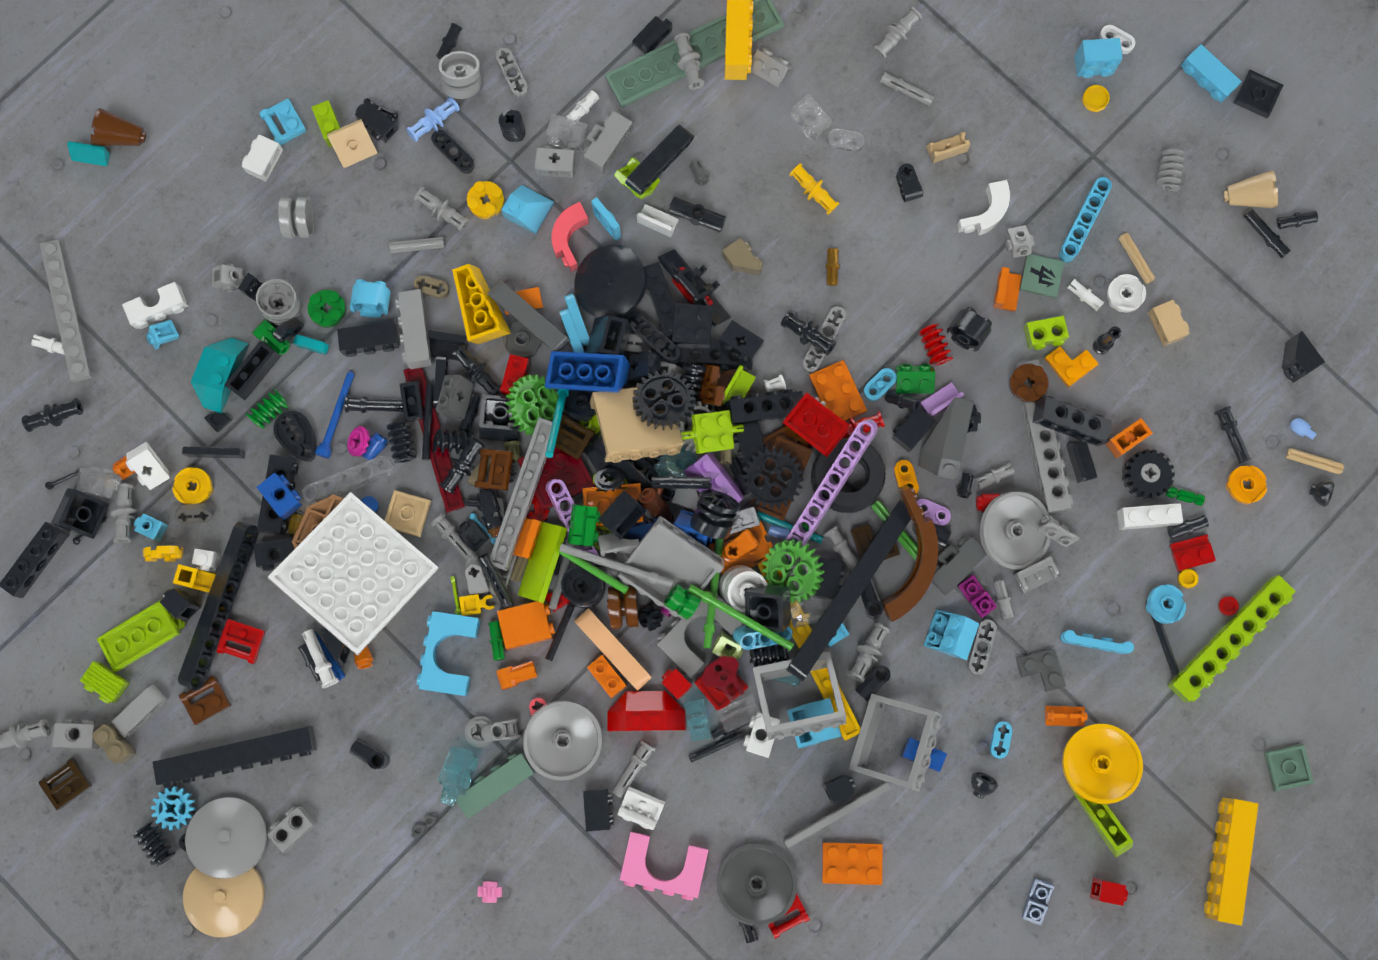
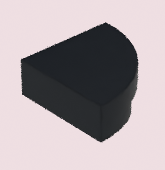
(217, 421)

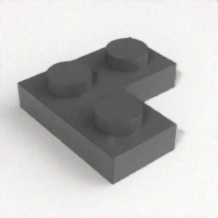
(1047, 665)

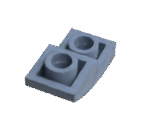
(1037, 901)

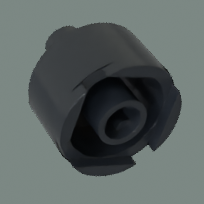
(969, 329)

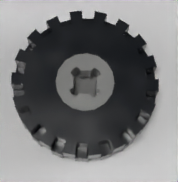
(1141, 480)

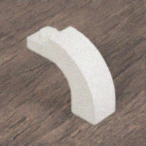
(998, 197)

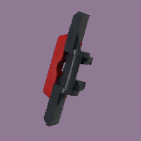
(692, 285)

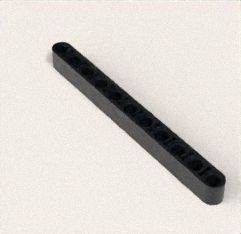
(849, 592)

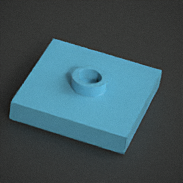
(606, 218)

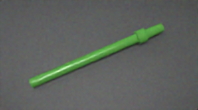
(707, 597)
(709, 627)

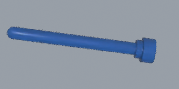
(323, 449)

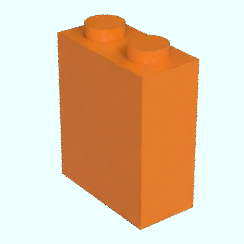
(525, 625)

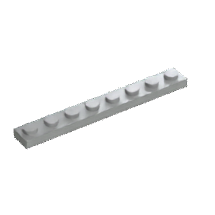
(65, 311)
(521, 496)

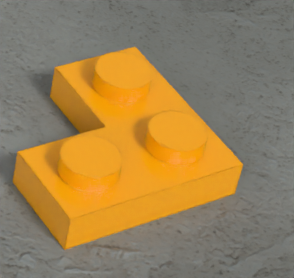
(1070, 370)

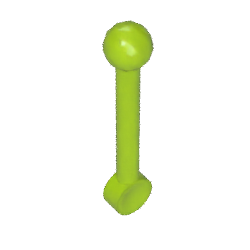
(453, 581)

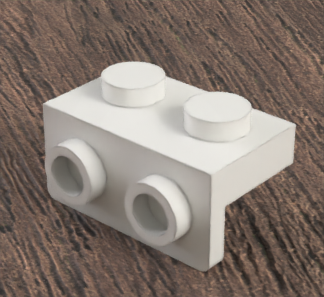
(641, 808)

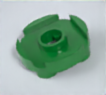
(319, 300)

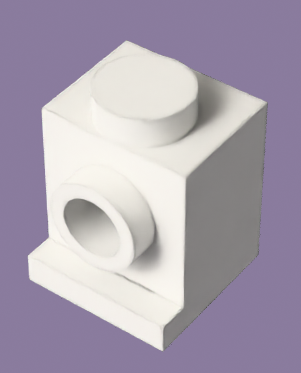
(206, 560)

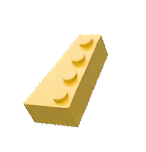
(479, 311)

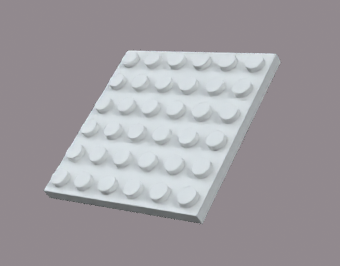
(353, 573)

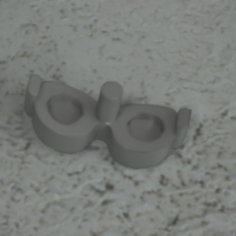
(418, 829)

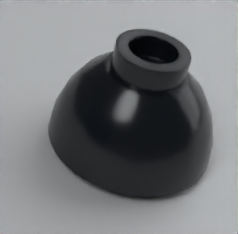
(1322, 492)
(983, 784)

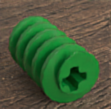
(267, 409)

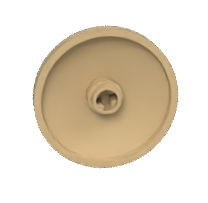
(223, 905)

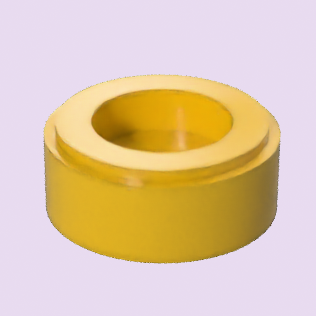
(1187, 578)

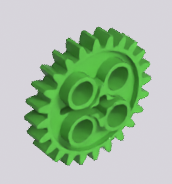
(534, 405)
(777, 561)

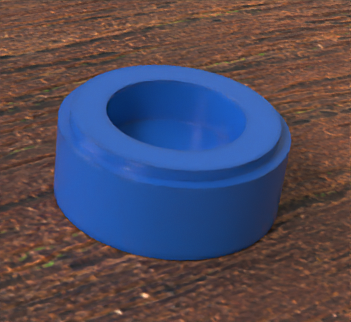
(371, 502)

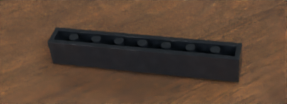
(234, 755)

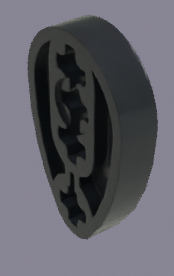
(285, 438)

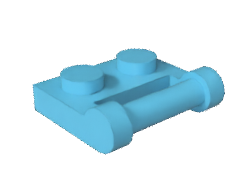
(288, 119)

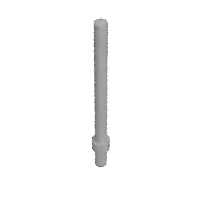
(652, 577)

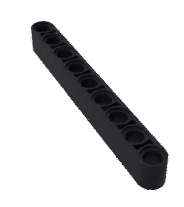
(218, 606)

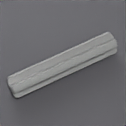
(416, 245)

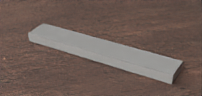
(836, 814)

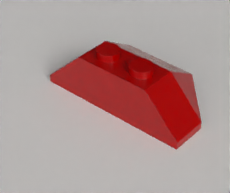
(646, 712)

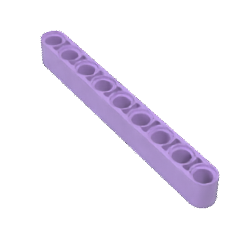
(832, 487)

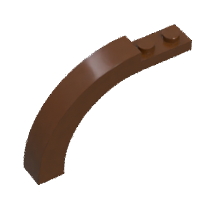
(925, 565)

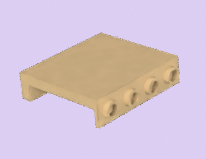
(624, 432)

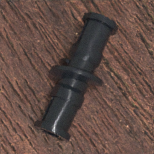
(808, 334)
(476, 370)
(52, 415)
(462, 465)

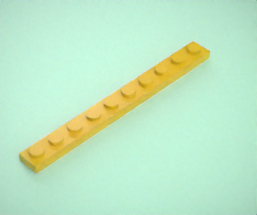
(822, 678)

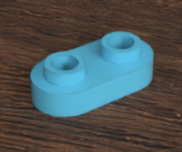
(879, 385)

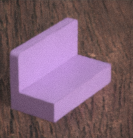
(940, 400)

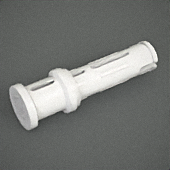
(322, 667)

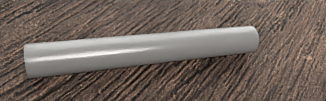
(557, 589)

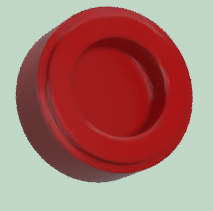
(1228, 605)

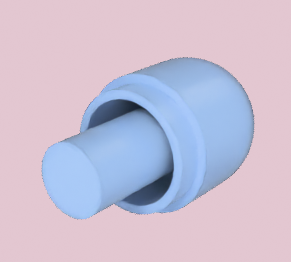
(1302, 428)

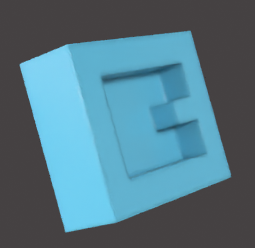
(161, 333)

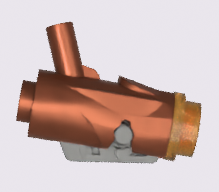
(654, 505)

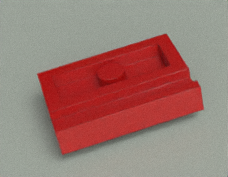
(1192, 553)

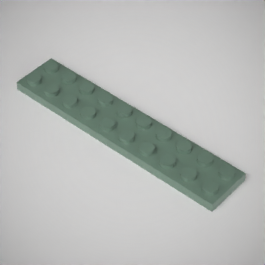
(661, 67)

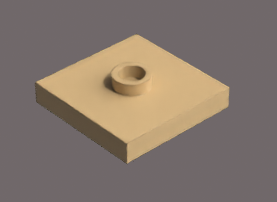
(352, 143)
(407, 513)

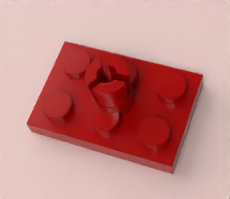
(816, 424)

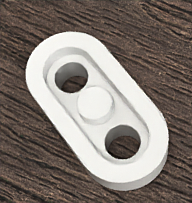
(1115, 32)

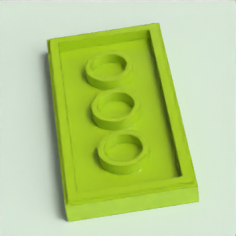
(543, 562)
(138, 636)

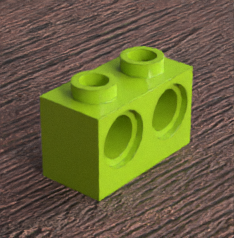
(1044, 328)

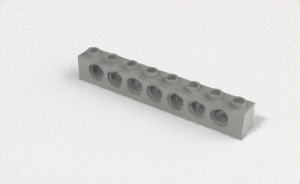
(1041, 464)

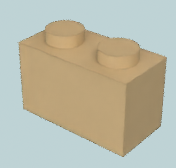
(1169, 322)

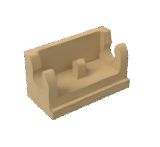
(948, 147)

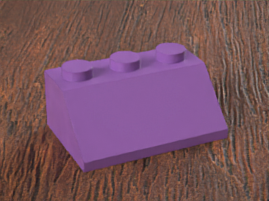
(709, 466)

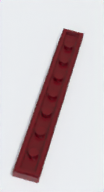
(440, 461)

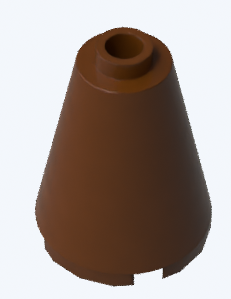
(115, 131)

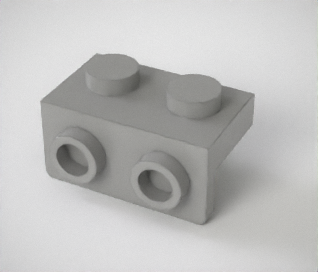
(769, 66)

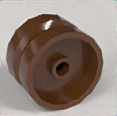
(620, 607)

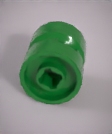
(682, 602)

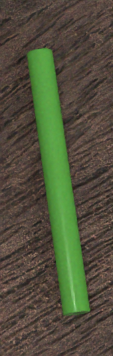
(597, 572)

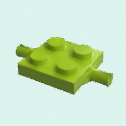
(712, 431)

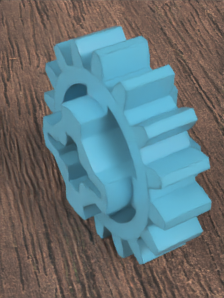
(167, 802)

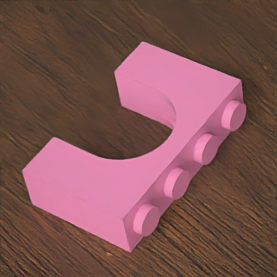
(636, 872)

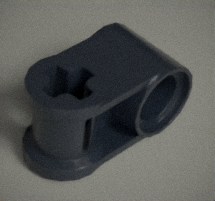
(909, 186)

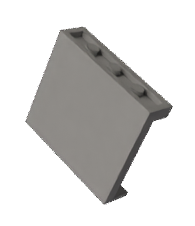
(674, 557)

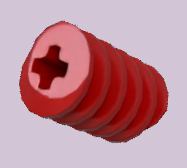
(935, 345)

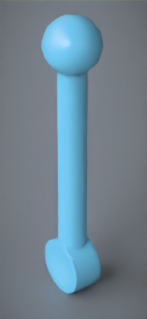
(473, 516)

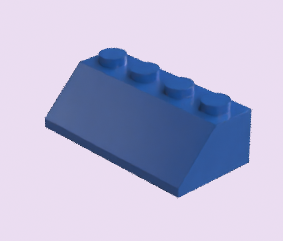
(587, 372)

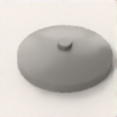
(1011, 531)
(562, 740)
(226, 838)

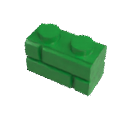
(583, 525)

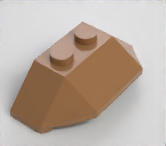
(314, 516)

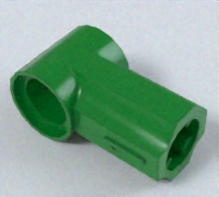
(264, 333)

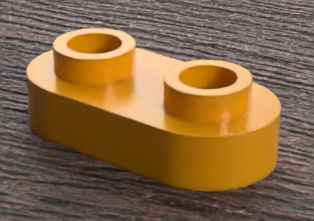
(906, 478)

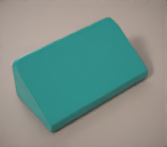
(88, 153)

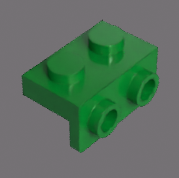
(915, 379)

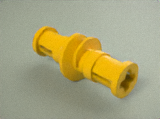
(814, 189)

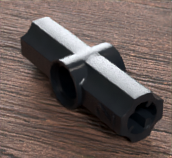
(685, 210)

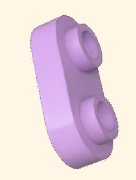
(933, 510)

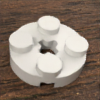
(1121, 303)

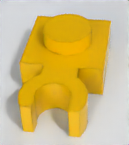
(471, 604)

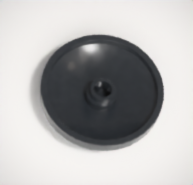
(610, 281)

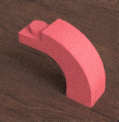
(568, 222)

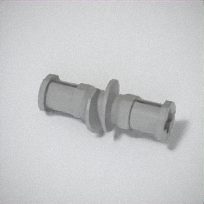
(897, 32)
(689, 61)
(441, 209)
(122, 514)
(868, 652)
(23, 734)

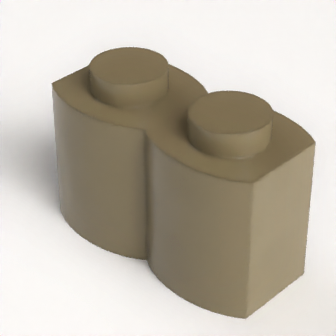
(115, 746)

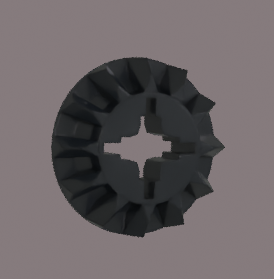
(609, 473)

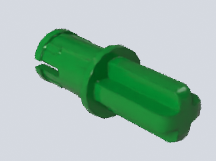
(496, 641)

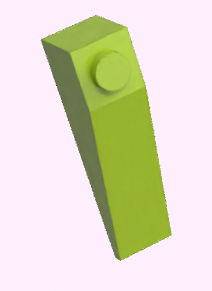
(1107, 826)

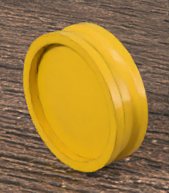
(1095, 98)

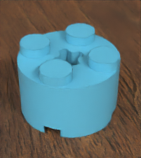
(370, 298)

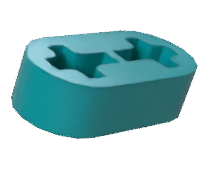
(311, 344)

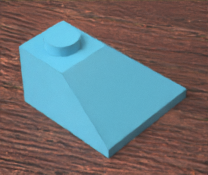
(527, 208)

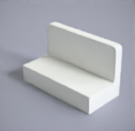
(657, 220)

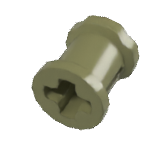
(513, 446)

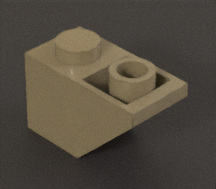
(740, 258)

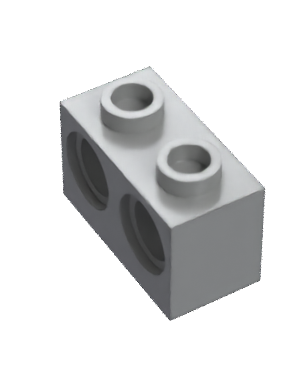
(294, 832)

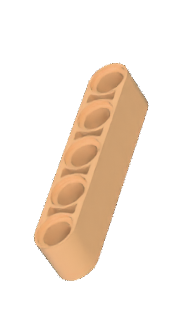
(612, 649)

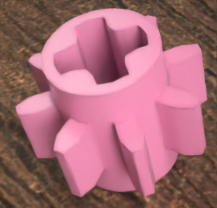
(489, 891)

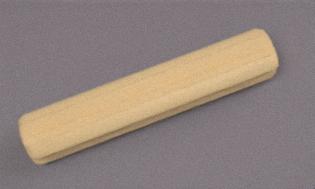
(1136, 258)
(1314, 461)

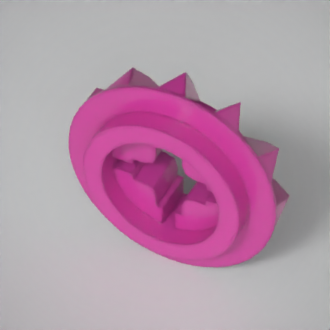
(354, 447)

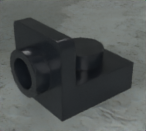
(250, 286)
(472, 535)

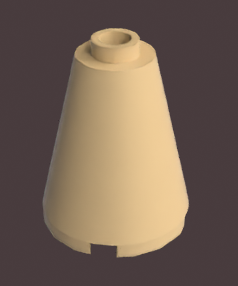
(1254, 191)

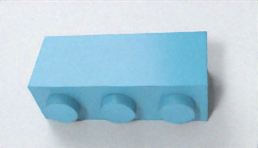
(1210, 73)

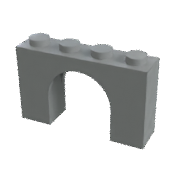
(674, 644)

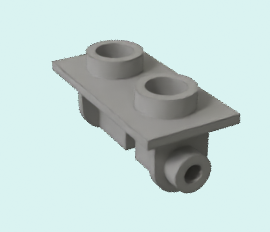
(1058, 532)

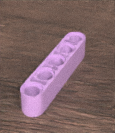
(564, 516)

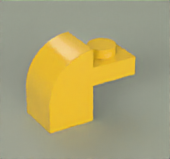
(193, 578)

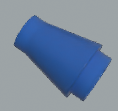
(377, 444)

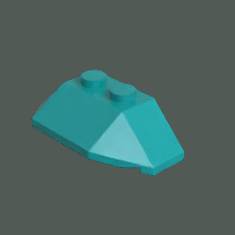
(214, 369)

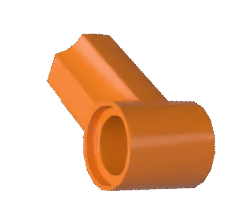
(511, 676)

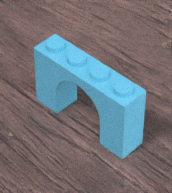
(441, 627)

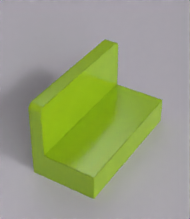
(739, 384)

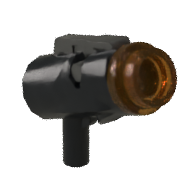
(492, 510)

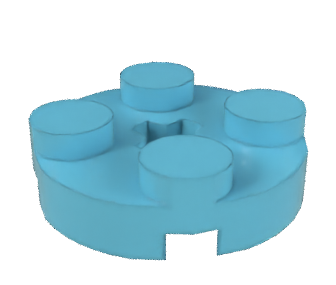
(1156, 607)

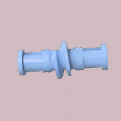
(432, 118)

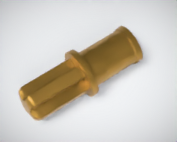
(832, 266)

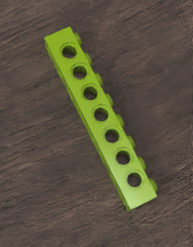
(1181, 683)

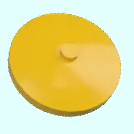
(1102, 764)

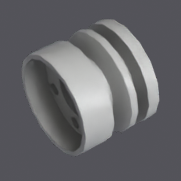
(276, 293)

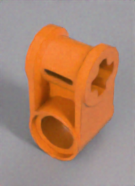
(741, 545)

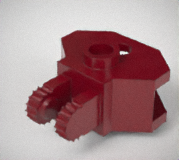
(724, 677)

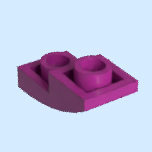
(976, 596)

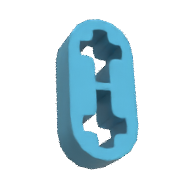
(1005, 740)

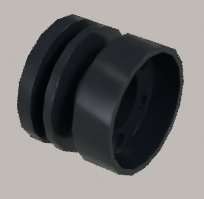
(714, 514)
(574, 579)

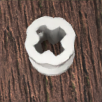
(775, 384)

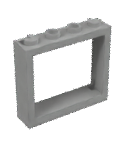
(798, 727)
(868, 733)

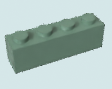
(495, 785)

